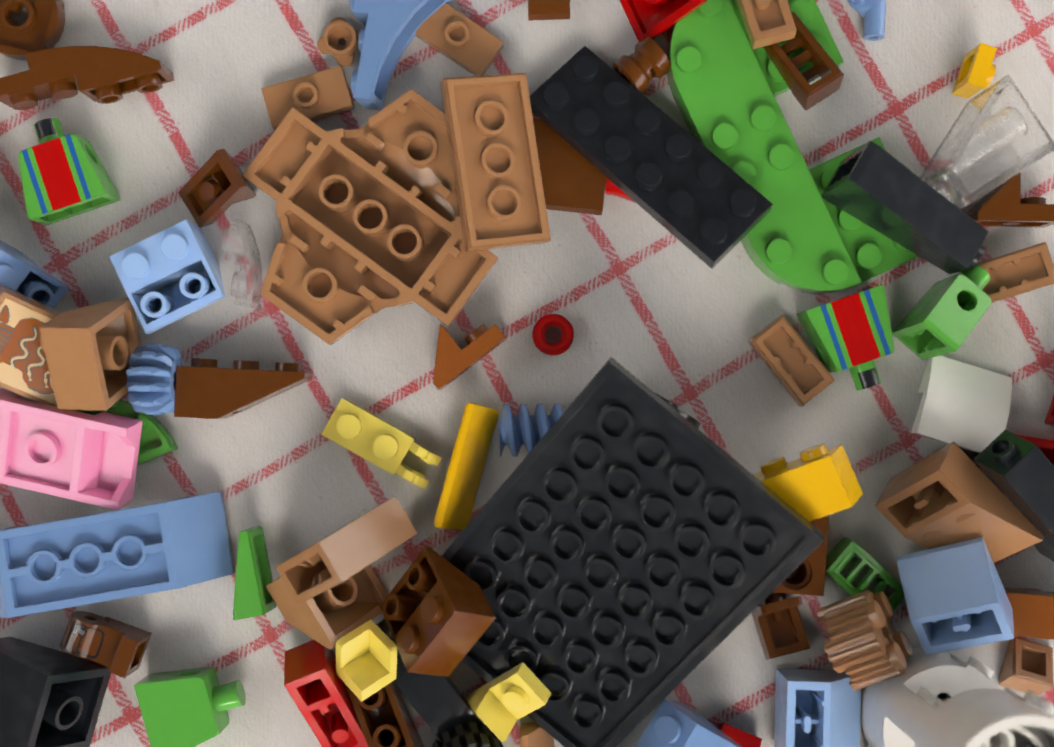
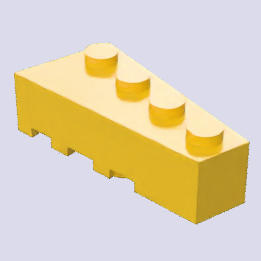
(815, 483)

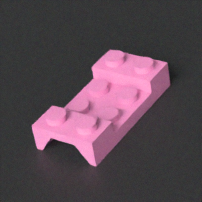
(68, 451)

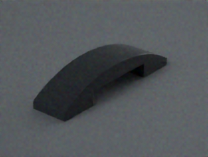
(433, 697)

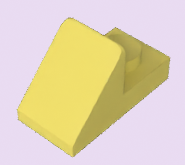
(508, 699)

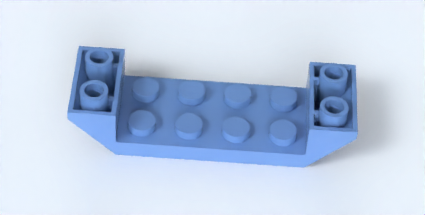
(114, 555)

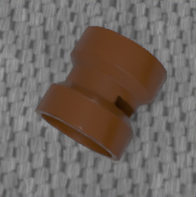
(643, 64)

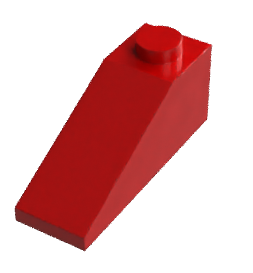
(322, 695)

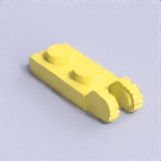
(377, 441)

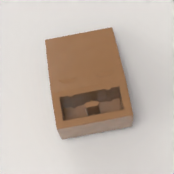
(951, 502)

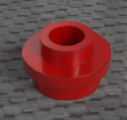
(559, 322)

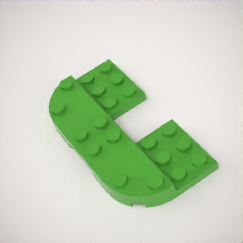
(732, 109)

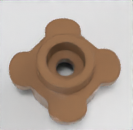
(335, 31)

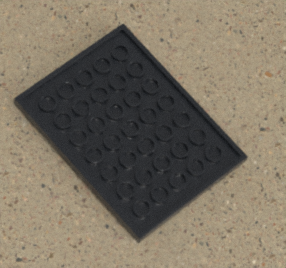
(621, 558)

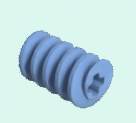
(525, 428)

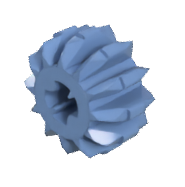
(153, 378)

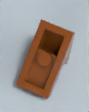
(454, 361)

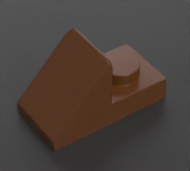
(215, 188)
(1005, 208)

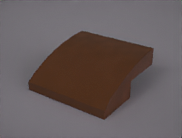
(567, 177)

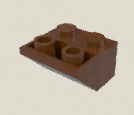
(435, 615)

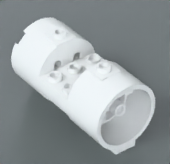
(952, 705)

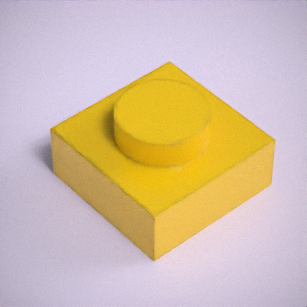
(975, 71)

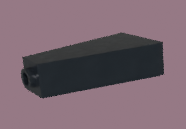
(905, 209)
(1026, 480)

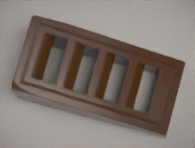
(823, 67)

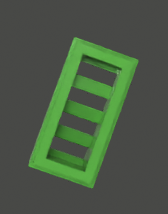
(842, 554)
(252, 576)

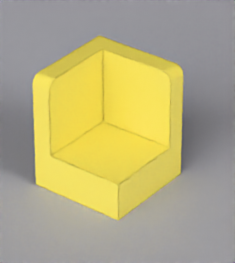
(366, 660)

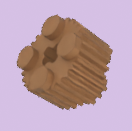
(864, 639)

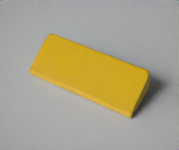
(466, 467)

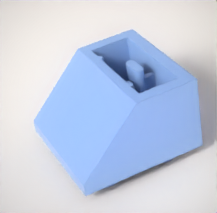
(169, 275)
(955, 597)
(816, 709)

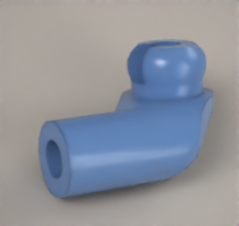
(874, 17)

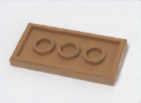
(495, 161)

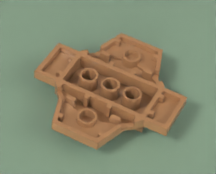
(366, 219)

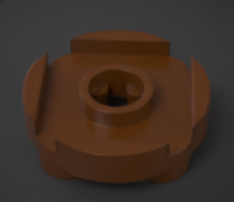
(39, 31)

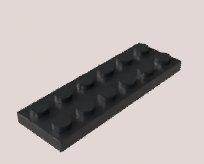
(649, 156)

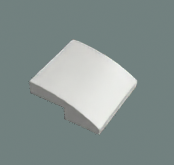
(962, 404)

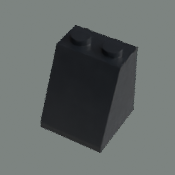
(48, 696)

